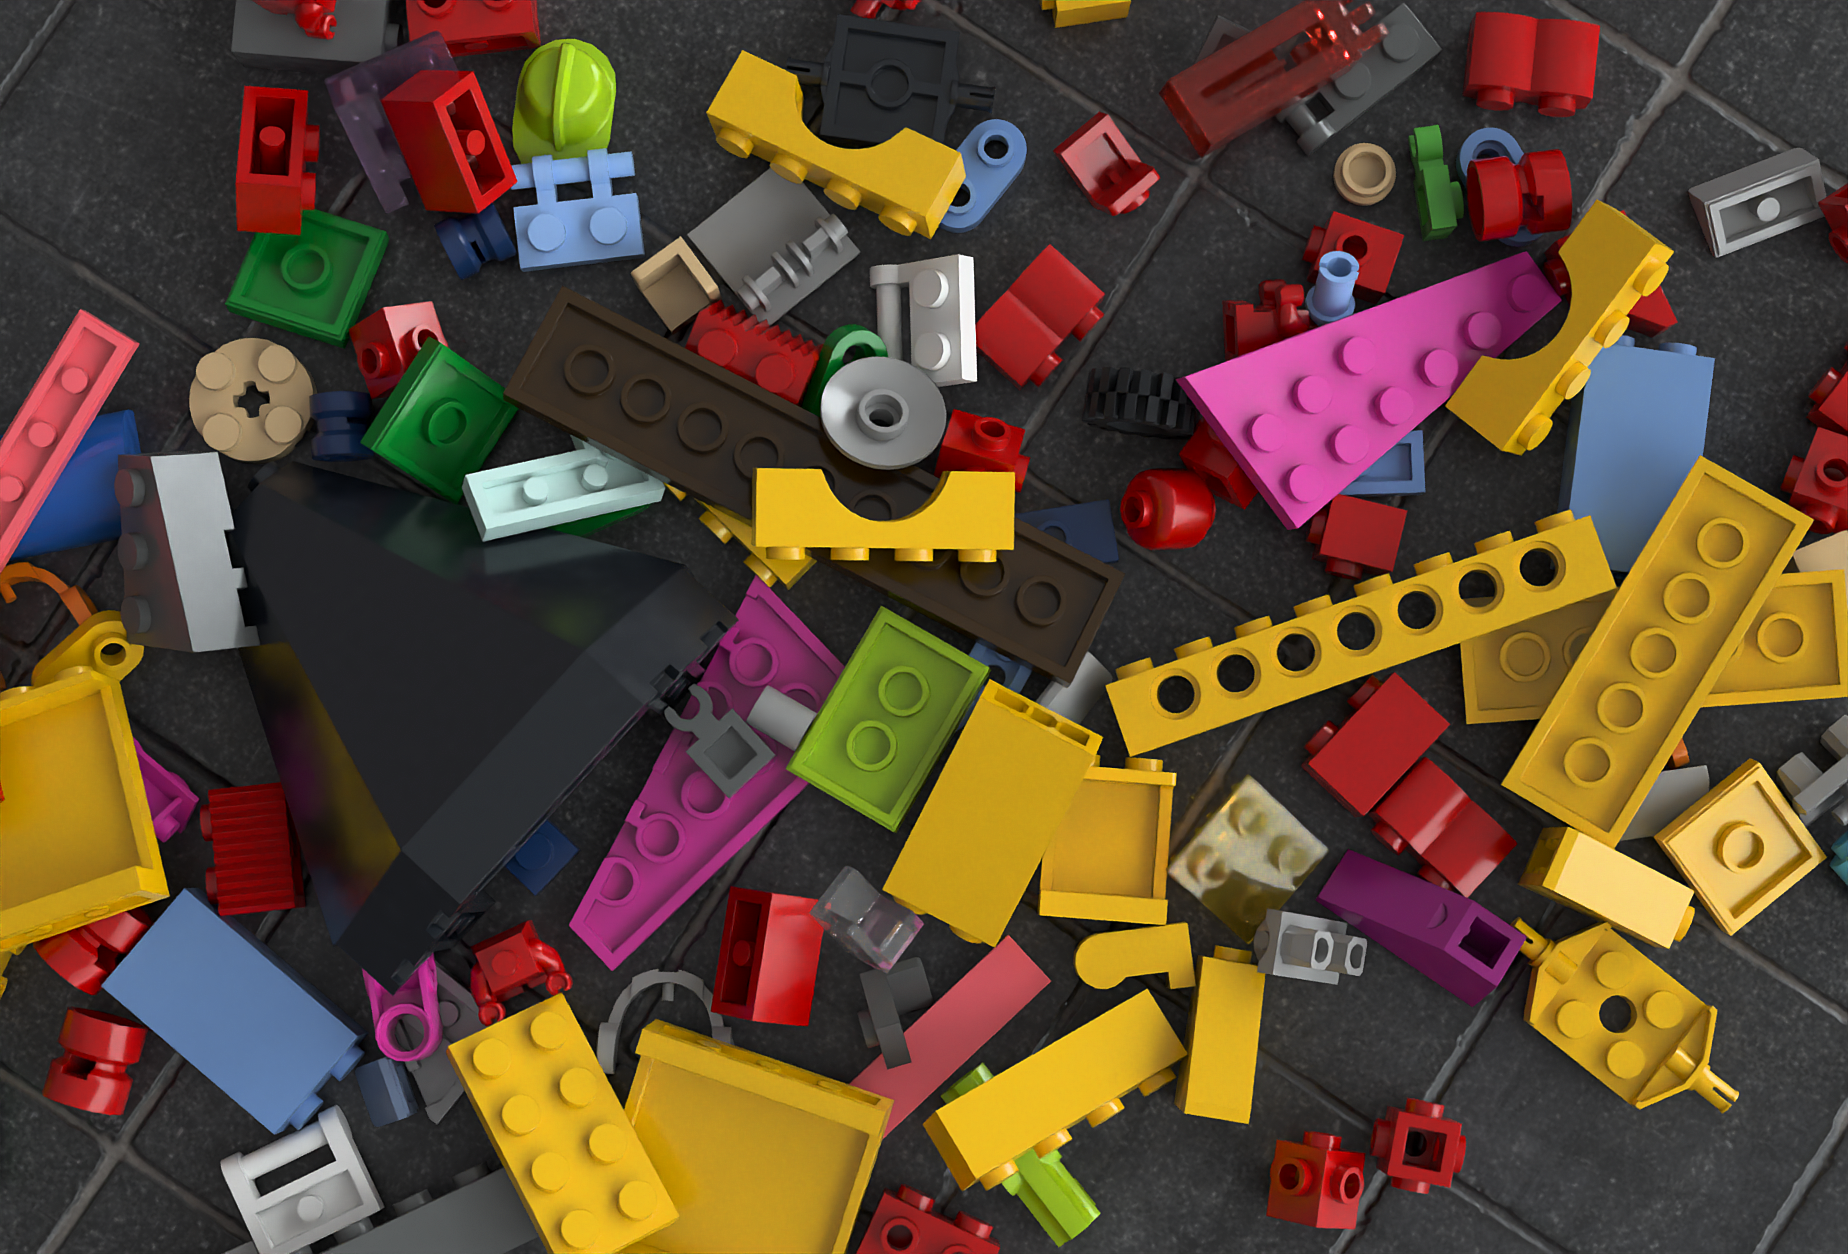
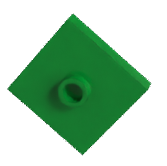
(311, 279)
(440, 420)

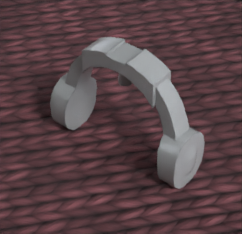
(610, 1031)

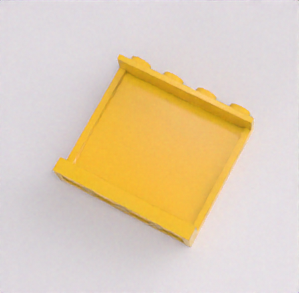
(72, 811)
(750, 1147)

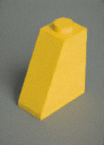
(1608, 887)
(1221, 1037)

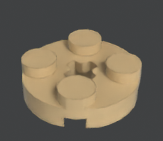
(224, 378)

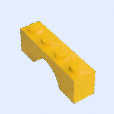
(902, 180)
(1609, 270)
(963, 513)

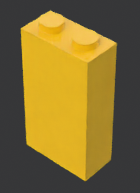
(992, 814)

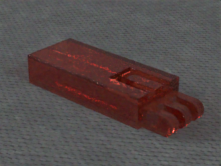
(1248, 82)

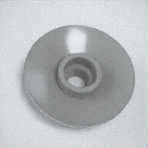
(889, 392)

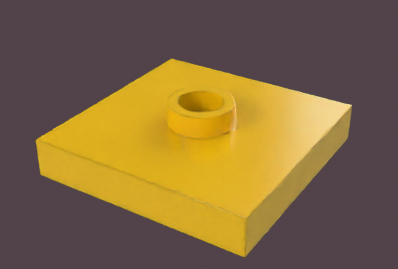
(1740, 846)

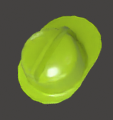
(563, 101)

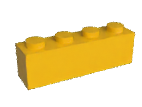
(1055, 1090)

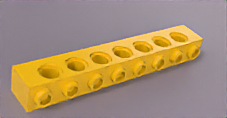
(1578, 575)

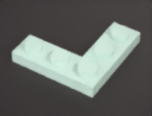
(555, 491)

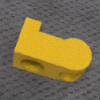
(1111, 956)

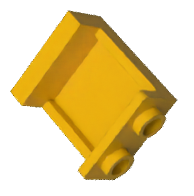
(1112, 847)

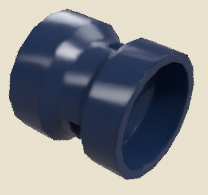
(475, 240)
(340, 426)

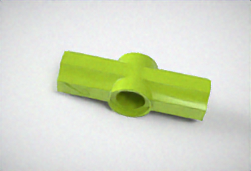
(1042, 1183)

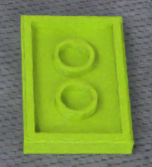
(888, 719)

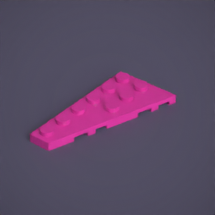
(1343, 394)
(682, 821)

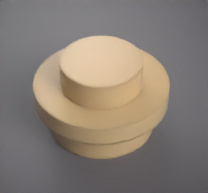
(1364, 174)

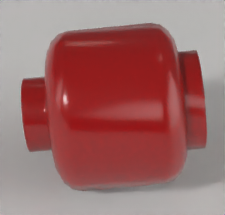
(1167, 509)

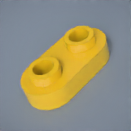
(84, 649)

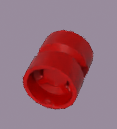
(1518, 195)
(91, 951)
(89, 1038)

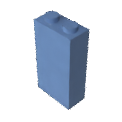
(1634, 441)
(237, 1012)

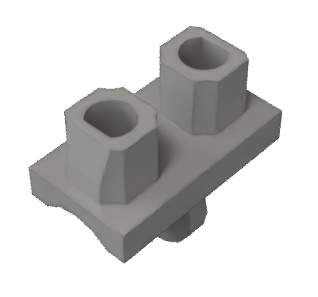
(1809, 788)
(1307, 947)

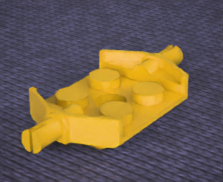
(1669, 1027)

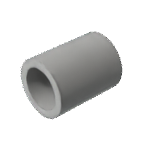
(781, 718)

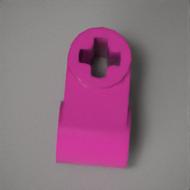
(415, 997)

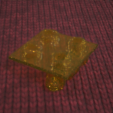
(1246, 858)

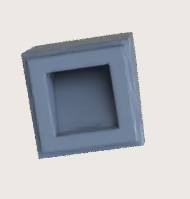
(386, 1091)

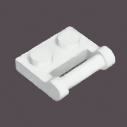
(939, 315)
(312, 1204)

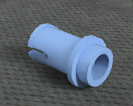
(1333, 290)

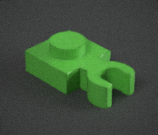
(1436, 197)

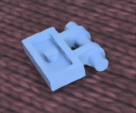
(581, 229)

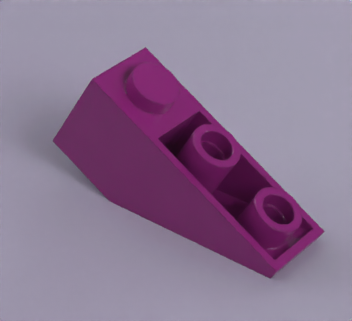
(1424, 925)

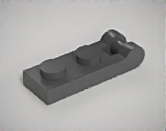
(1371, 80)

